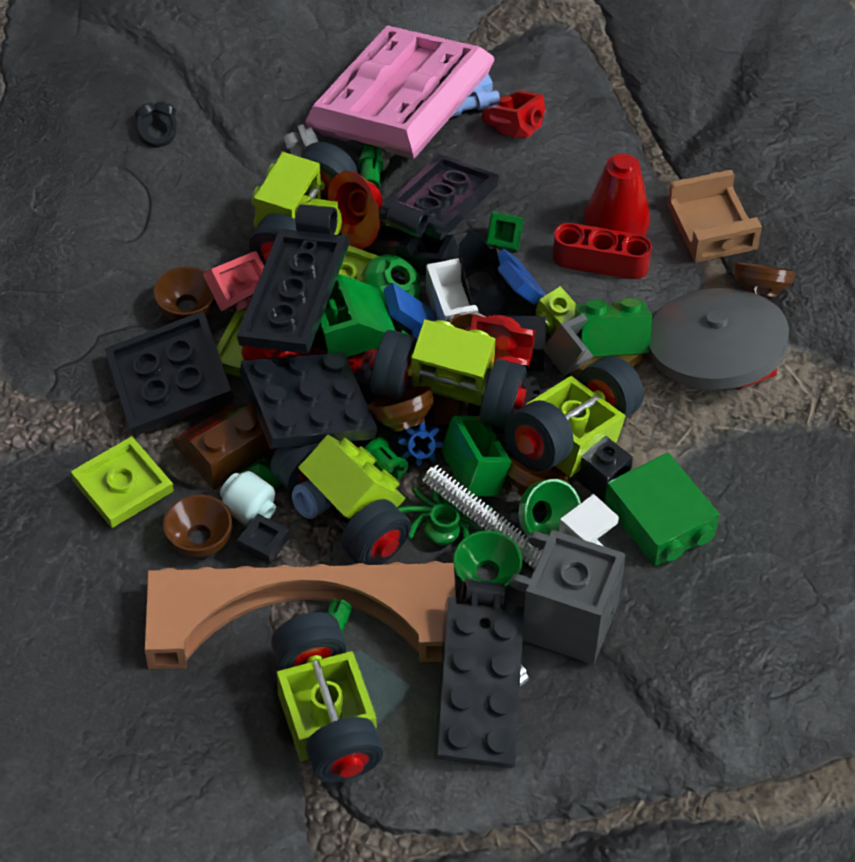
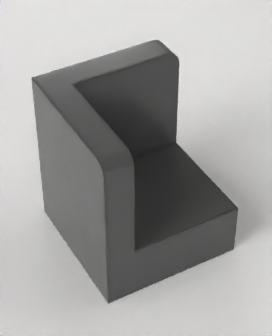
(566, 348)

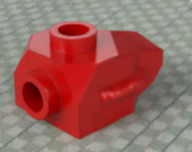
(517, 114)
(511, 341)

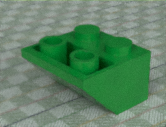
(354, 318)

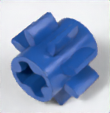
(418, 452)

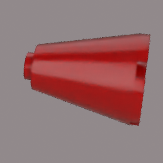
(619, 198)

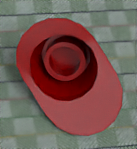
(359, 207)

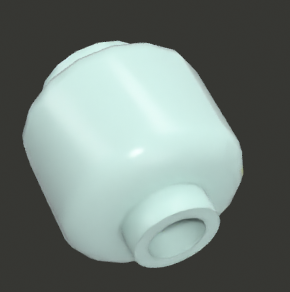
(247, 496)

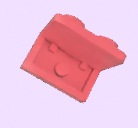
(235, 281)

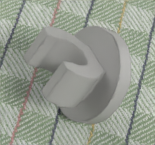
(299, 141)

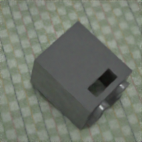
(570, 594)

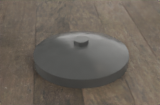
(718, 338)

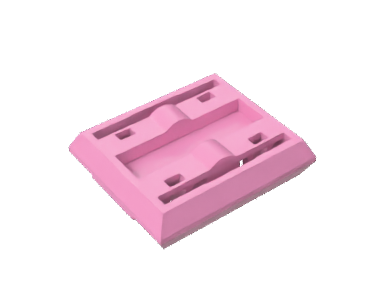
(395, 91)

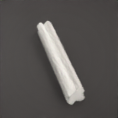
(480, 513)

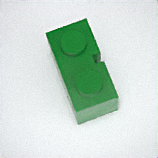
(616, 327)
(475, 456)

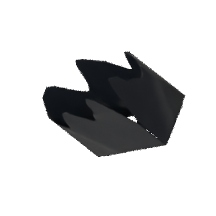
(475, 257)

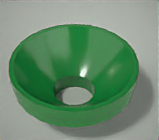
(378, 274)
(558, 499)
(487, 549)

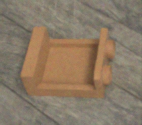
(712, 217)

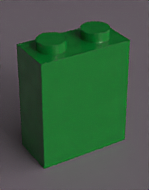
(662, 509)

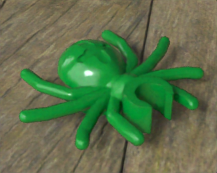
(442, 518)

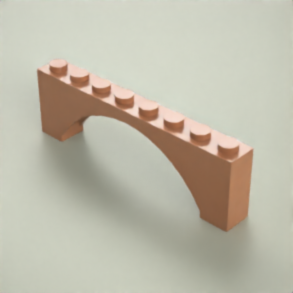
(195, 603)

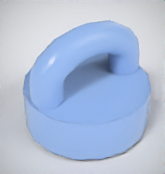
(309, 500)

